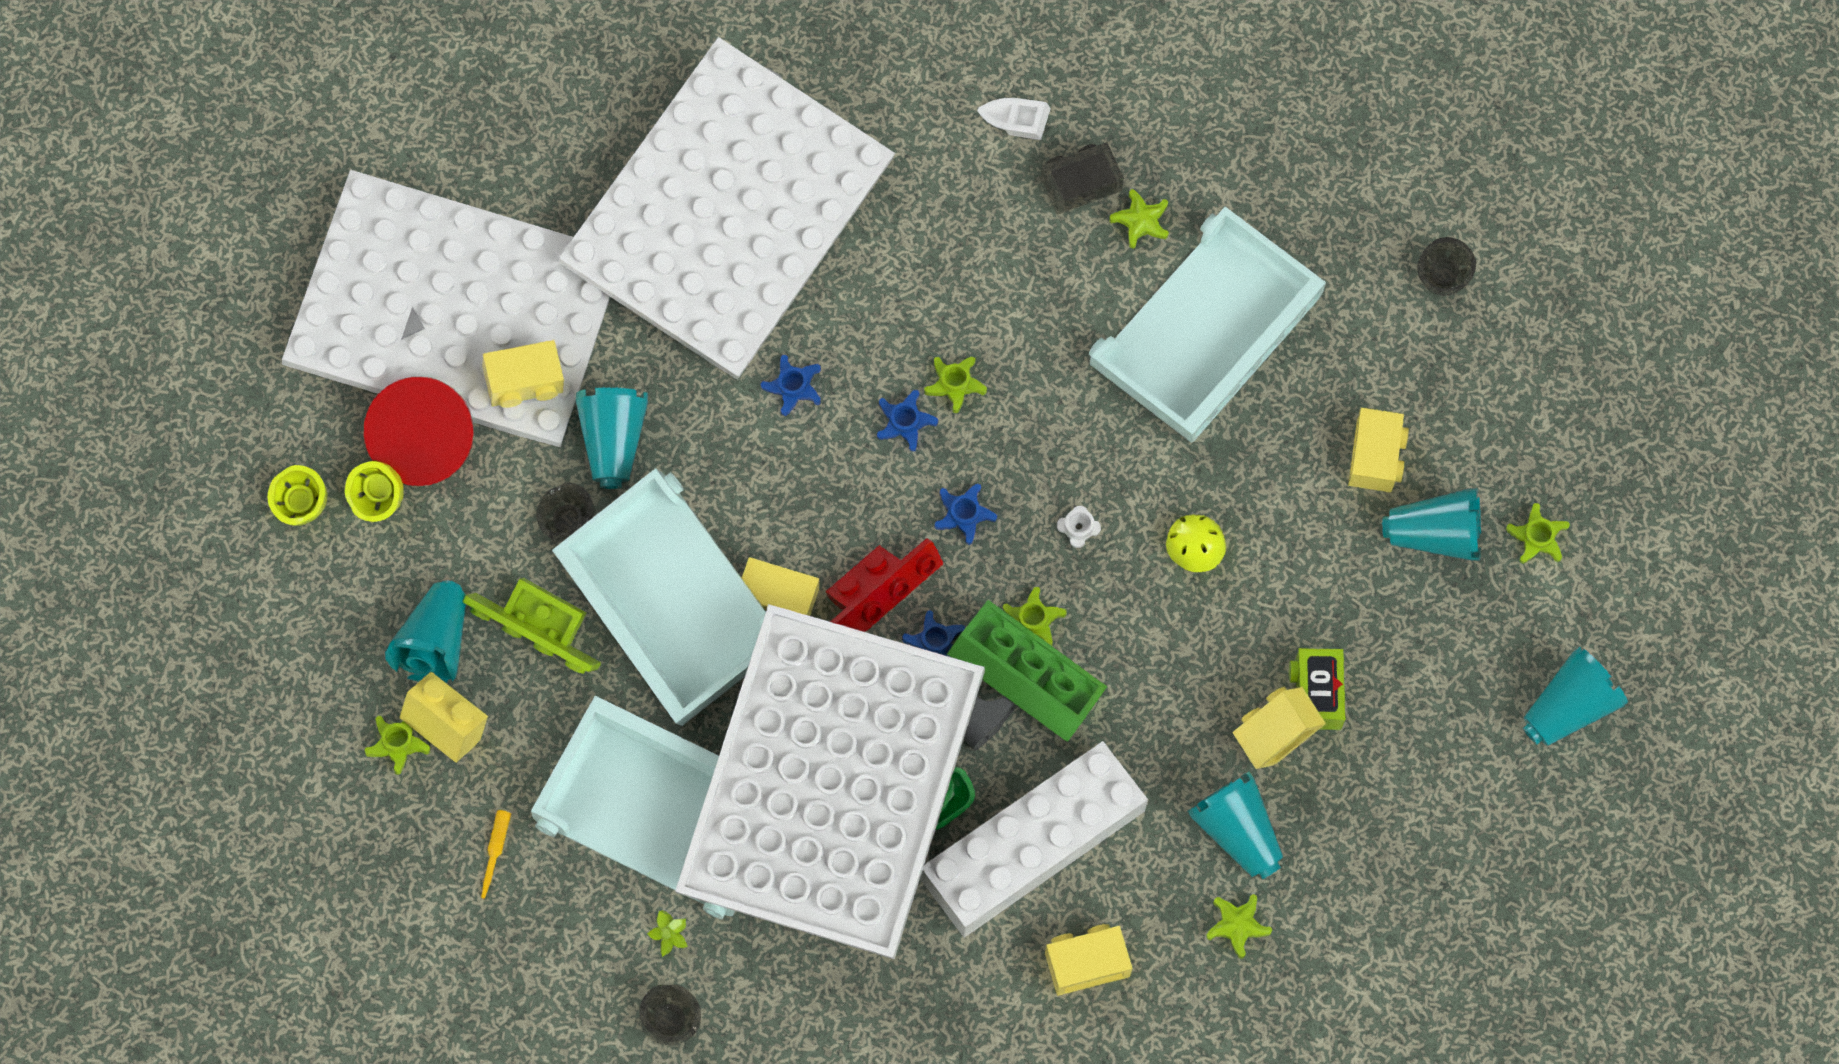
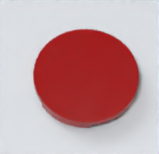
(419, 430)

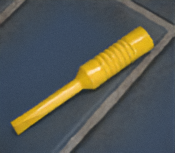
(495, 846)

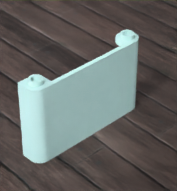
(1209, 325)
(666, 594)
(629, 793)

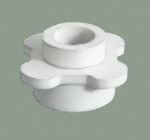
(1081, 516)

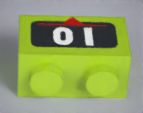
(1322, 678)

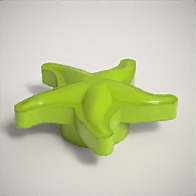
(1141, 219)
(955, 382)
(1538, 535)
(1036, 616)
(397, 743)
(1237, 924)

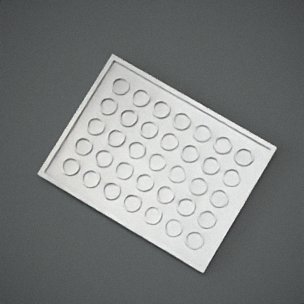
(726, 208)
(472, 282)
(830, 781)

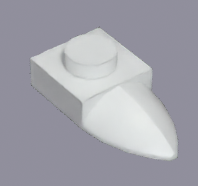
(1017, 116)

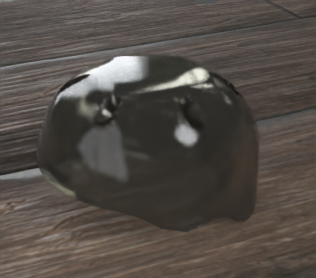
(1445, 270)
(567, 517)
(669, 1020)

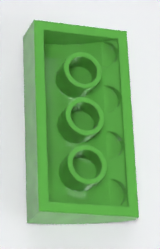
(1028, 670)

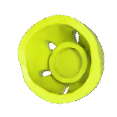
(378, 486)
(299, 498)
(1194, 535)

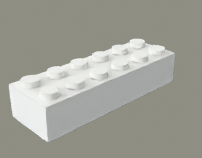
(1033, 839)

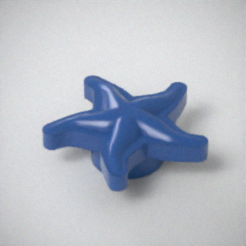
(793, 385)
(905, 420)
(964, 512)
(935, 636)

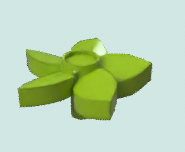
(669, 932)

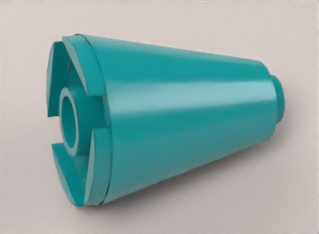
(611, 432)
(1438, 525)
(431, 635)
(1573, 699)
(1241, 826)

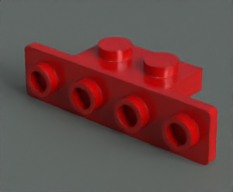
(880, 584)

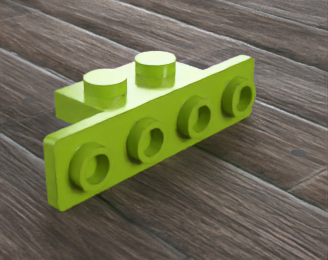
(541, 619)

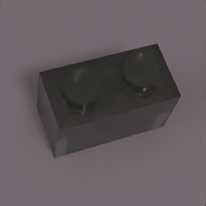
(1081, 177)

